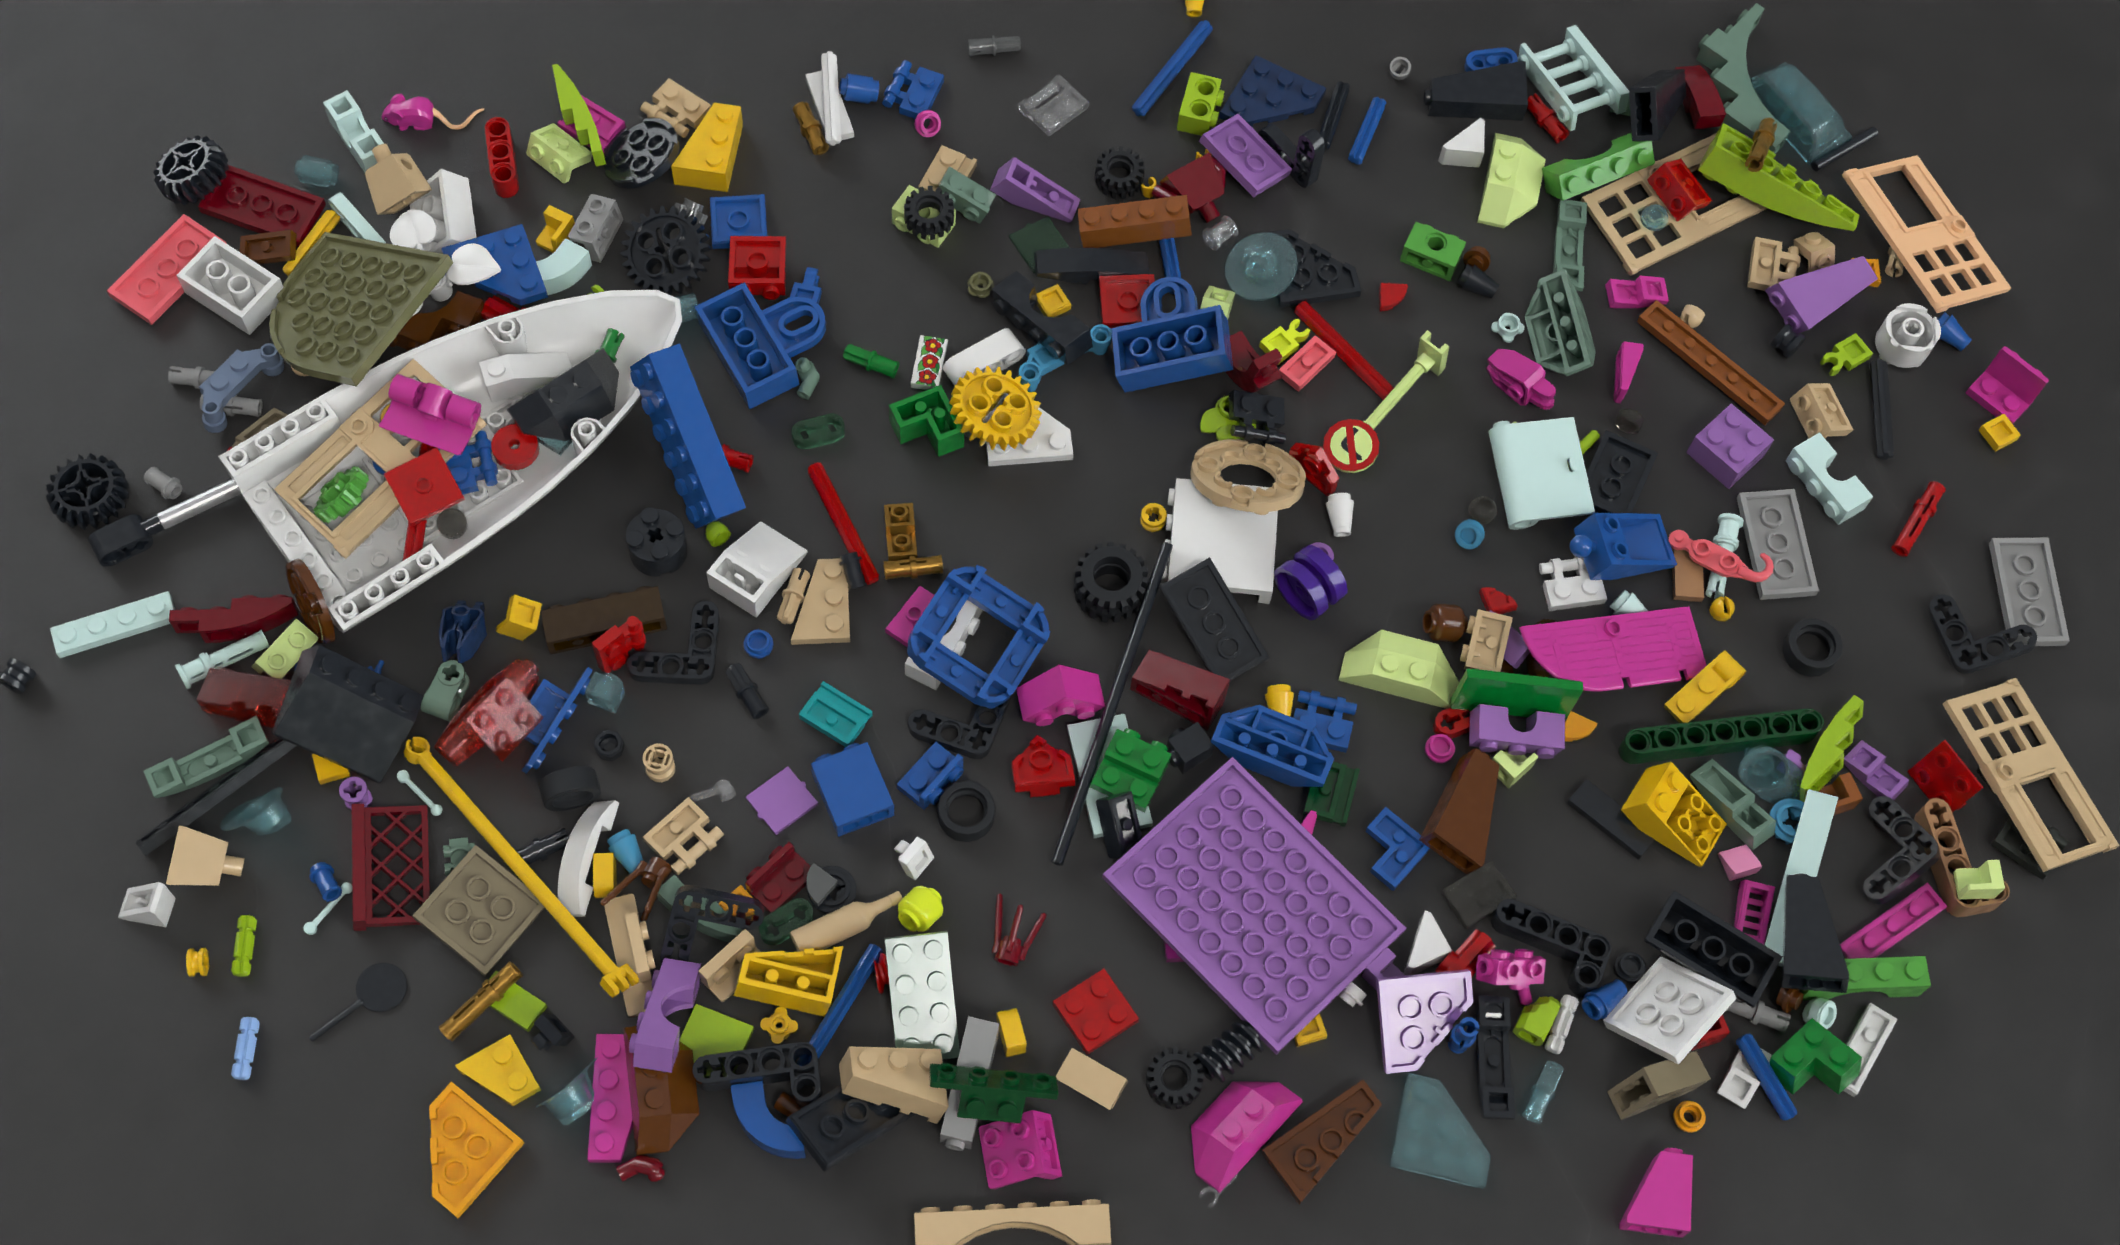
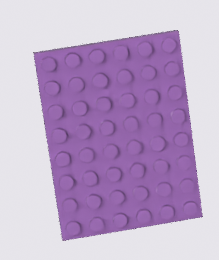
(1254, 904)

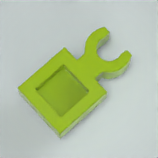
(1849, 353)

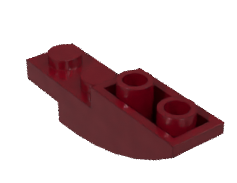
(242, 620)

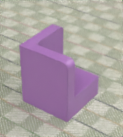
(1381, 968)

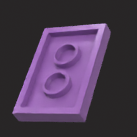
(1245, 155)

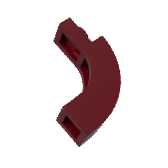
(1249, 369)

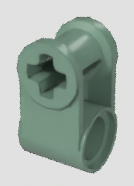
(445, 696)

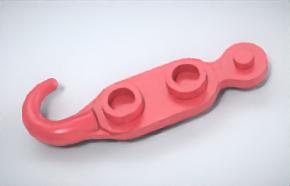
(1718, 558)

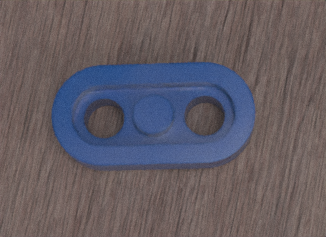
(1489, 58)

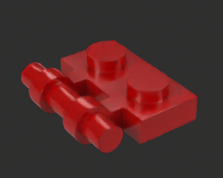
(613, 646)

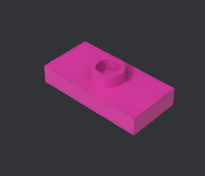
(908, 616)

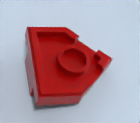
(1316, 466)
(1042, 769)

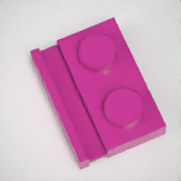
(606, 123)

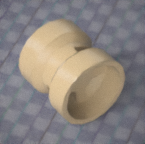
(661, 769)

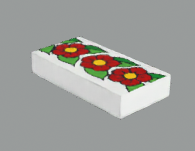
(929, 362)

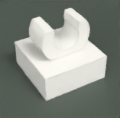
(914, 856)

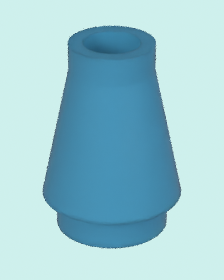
(625, 849)

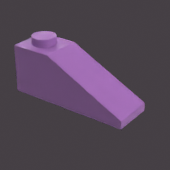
(1033, 191)

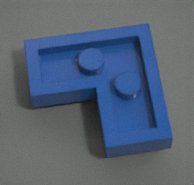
(1402, 847)

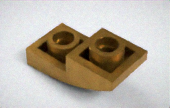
(900, 531)

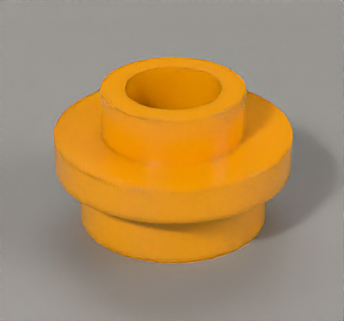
(1695, 1110)

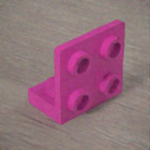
(2007, 385)
(1020, 1150)

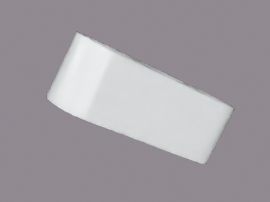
(995, 351)

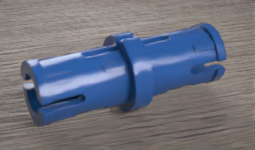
(1467, 1036)

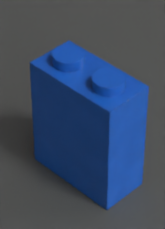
(852, 788)

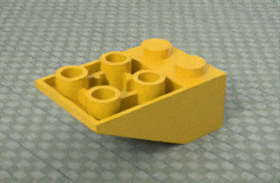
(1674, 813)

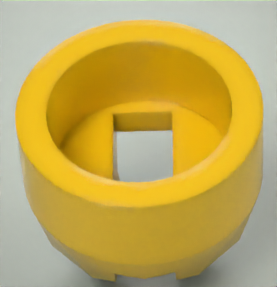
(1717, 608)

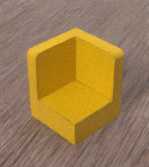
(556, 229)
(520, 618)

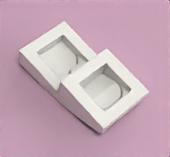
(1740, 1081)

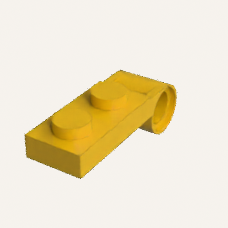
(1705, 688)

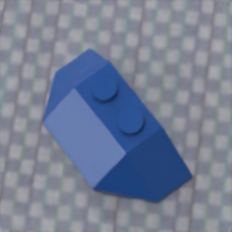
(1274, 746)

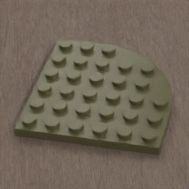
(350, 304)

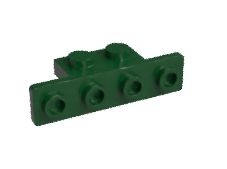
(992, 1093)

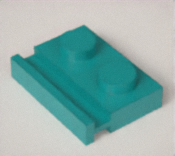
(835, 714)

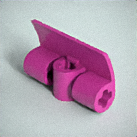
(430, 414)

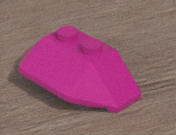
(1238, 1127)

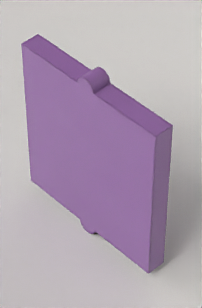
(781, 800)

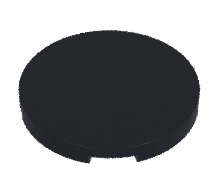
(641, 153)

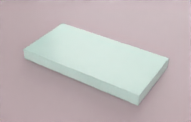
(1081, 739)

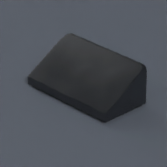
(1119, 823)

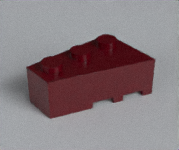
(1181, 688)

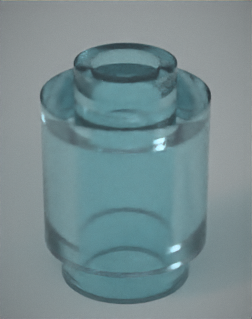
(316, 171)

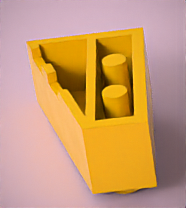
(711, 150)
(790, 979)

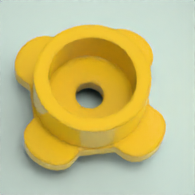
(778, 1035)

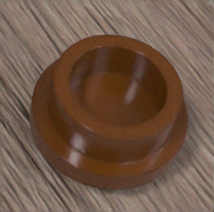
(1478, 256)
(1789, 999)

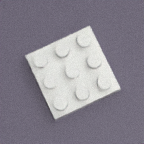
(1669, 1009)

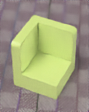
(1513, 766)
(1979, 882)

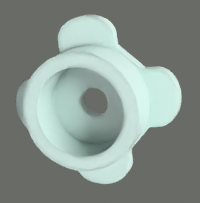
(1511, 321)

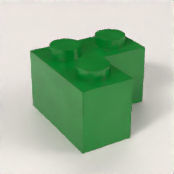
(929, 415)
(1815, 1053)

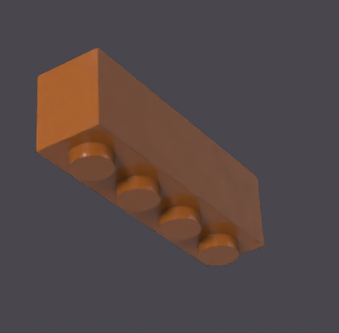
(1134, 222)

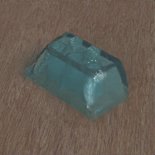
(1801, 109)

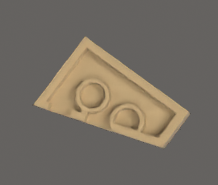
(825, 607)

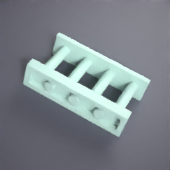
(1586, 60)

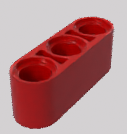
(499, 145)

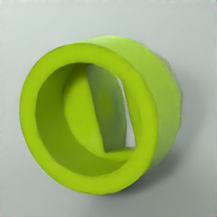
(717, 533)

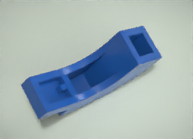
(760, 1124)

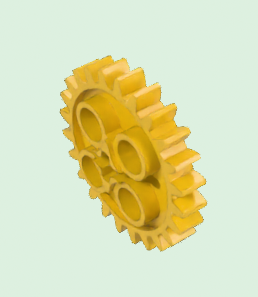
(980, 393)

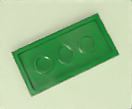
(1516, 691)

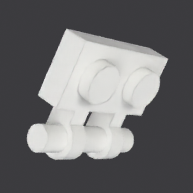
(1571, 591)

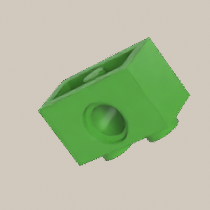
(1439, 262)

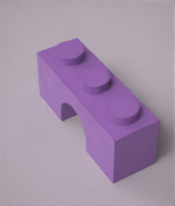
(1493, 731)

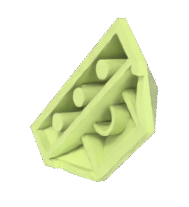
(1510, 181)
(1401, 668)

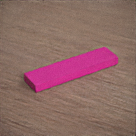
(1894, 924)

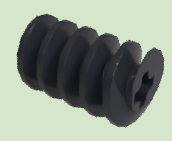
(1229, 1050)

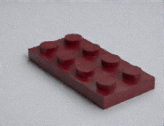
(262, 204)

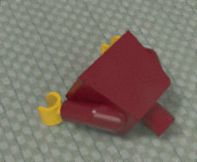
(1199, 180)

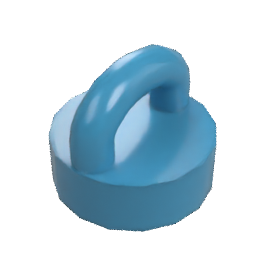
(1469, 534)

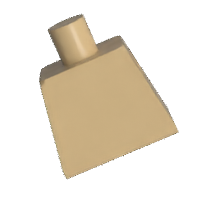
(394, 181)
(200, 859)

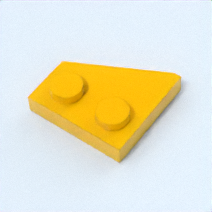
(501, 1071)

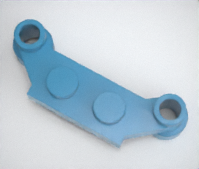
(1041, 362)

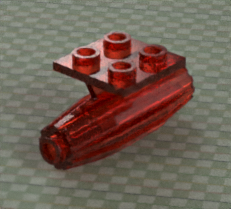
(494, 716)

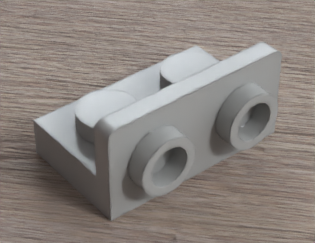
(597, 225)

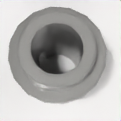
(166, 485)

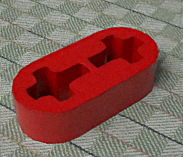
(1449, 715)

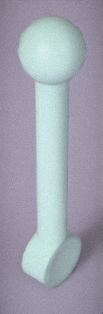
(404, 777)
(311, 927)

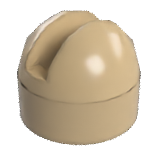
(1692, 315)

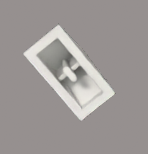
(1466, 147)
(148, 904)
(1428, 946)

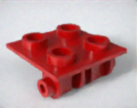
(1945, 777)

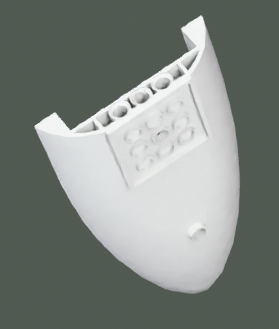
(375, 569)

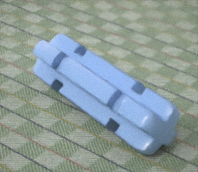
(245, 1048)

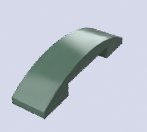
(1569, 240)
(209, 762)

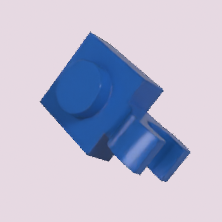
(809, 286)

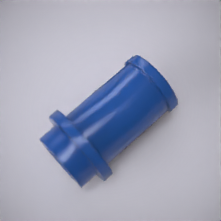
(322, 876)

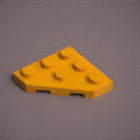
(465, 1148)

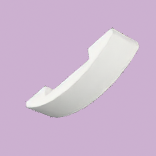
(578, 855)

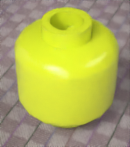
(920, 909)

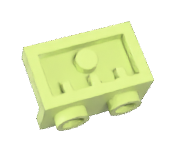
(557, 151)
(285, 650)

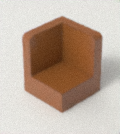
(1846, 791)

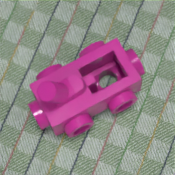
(1512, 969)

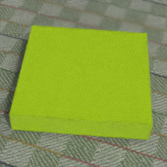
(714, 1033)

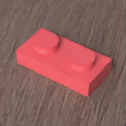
(1307, 363)

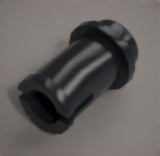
(853, 570)

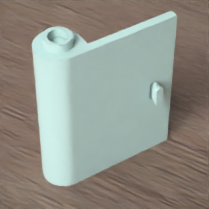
(1536, 472)

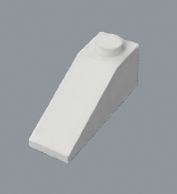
(521, 373)

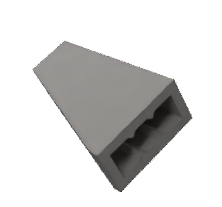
(976, 1050)

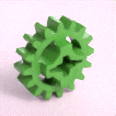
(341, 494)

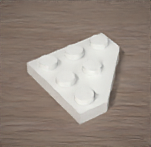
(1048, 444)

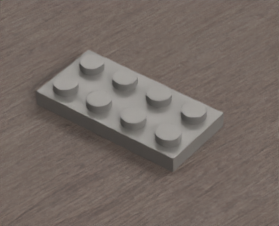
(1776, 528)
(2029, 588)

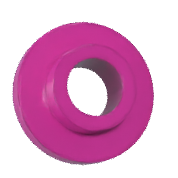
(933, 128)

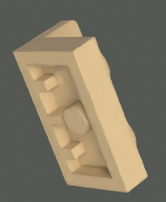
(1820, 411)
(1487, 641)
(723, 969)

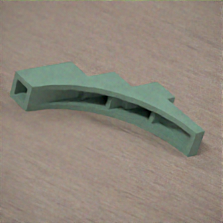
(1727, 59)

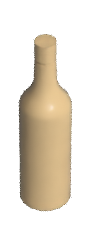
(841, 923)

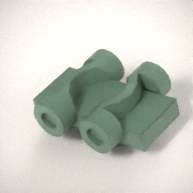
(456, 850)

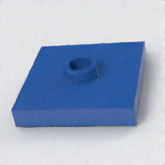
(737, 217)

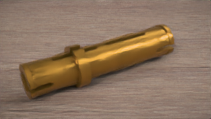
(1762, 140)
(477, 1004)

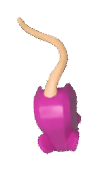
(417, 113)

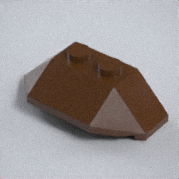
(661, 1101)

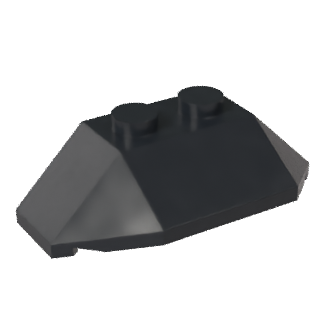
(576, 394)

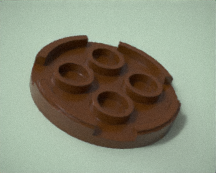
(310, 601)

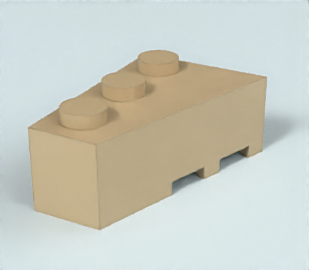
(894, 1078)

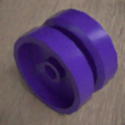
(1310, 582)

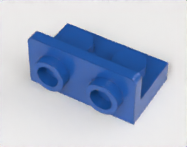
(931, 775)

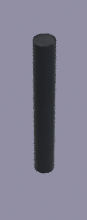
(1844, 149)

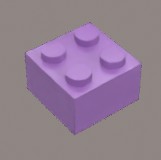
(1730, 446)

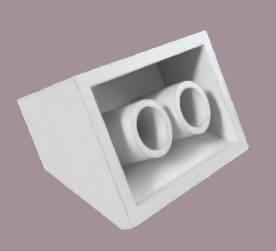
(450, 208)

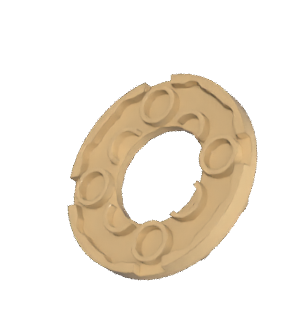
(1218, 455)

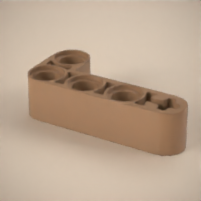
(1940, 824)

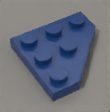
(519, 271)

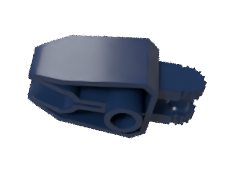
(462, 630)

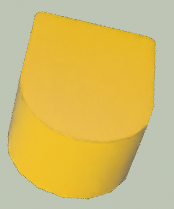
(604, 874)
(1011, 1032)

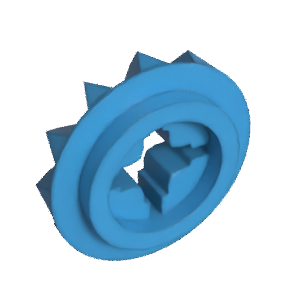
(1780, 813)

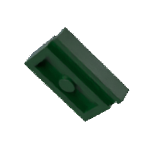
(1335, 798)

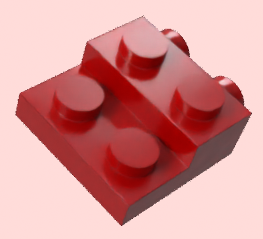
(758, 263)

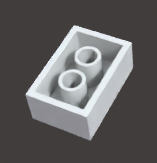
(231, 285)

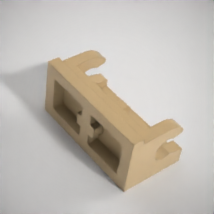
(1091, 1079)

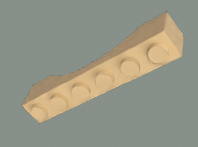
(1072, 1224)

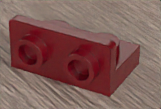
(778, 878)

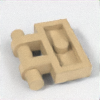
(679, 102)
(1766, 260)
(676, 829)

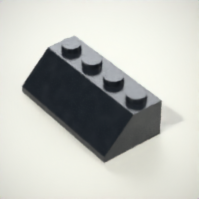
(1712, 948)

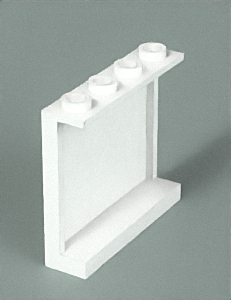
(1235, 540)

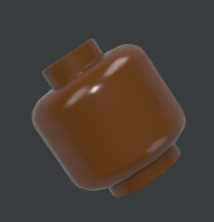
(1445, 622)

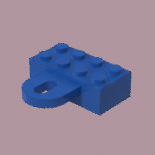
(755, 341)
(1171, 344)

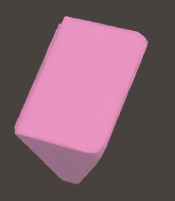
(1739, 862)

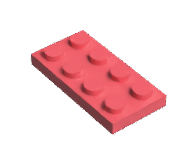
(151, 281)

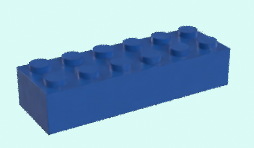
(686, 436)

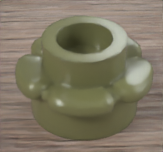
(983, 279)

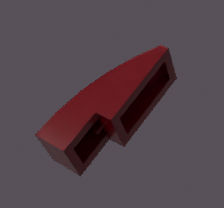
(1702, 98)

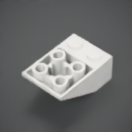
(755, 568)

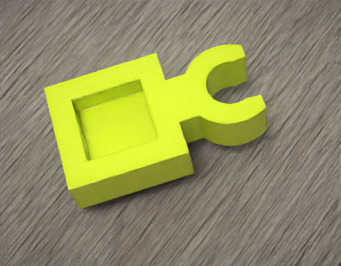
(1284, 340)

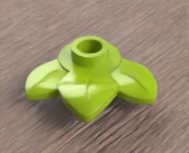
(1217, 421)

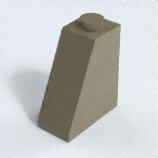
(1657, 1085)

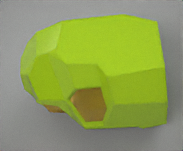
(1537, 1020)

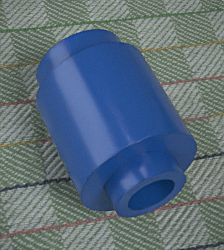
(859, 88)

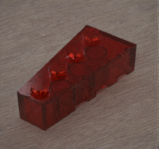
(243, 695)

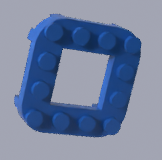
(999, 602)

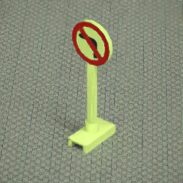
(1353, 443)

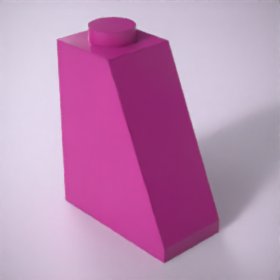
(1663, 1197)

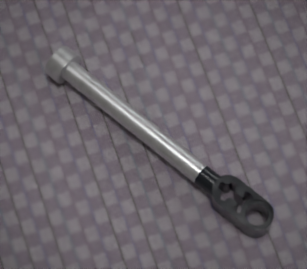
(133, 534)

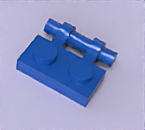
(921, 93)
(462, 466)
(1333, 729)

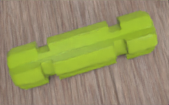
(244, 946)

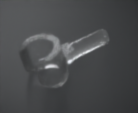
(722, 788)
(1210, 1189)

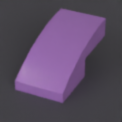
(1872, 771)

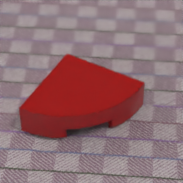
(1391, 295)
(1497, 601)

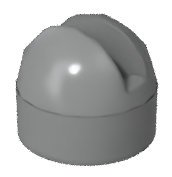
(1396, 64)

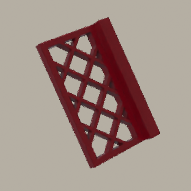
(363, 858)

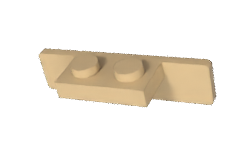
(629, 947)

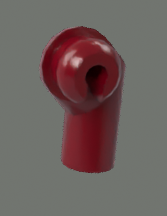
(641, 1164)

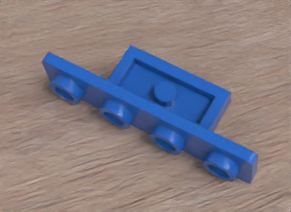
(553, 706)

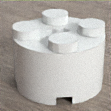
(1907, 336)

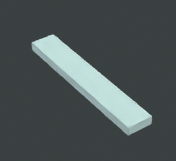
(1804, 855)

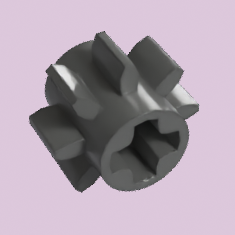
(693, 209)

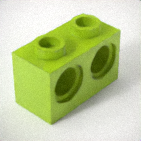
(1198, 110)

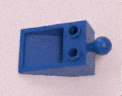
(1622, 545)

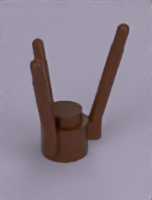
(654, 875)

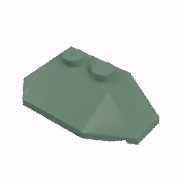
(1559, 326)

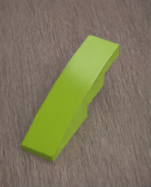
(576, 111)
(1829, 752)

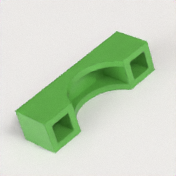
(1575, 177)
(1887, 975)

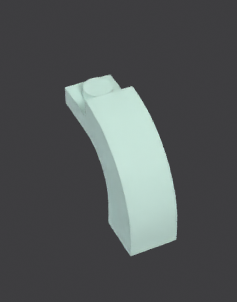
(564, 267)

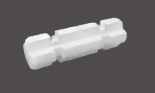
(1561, 1024)

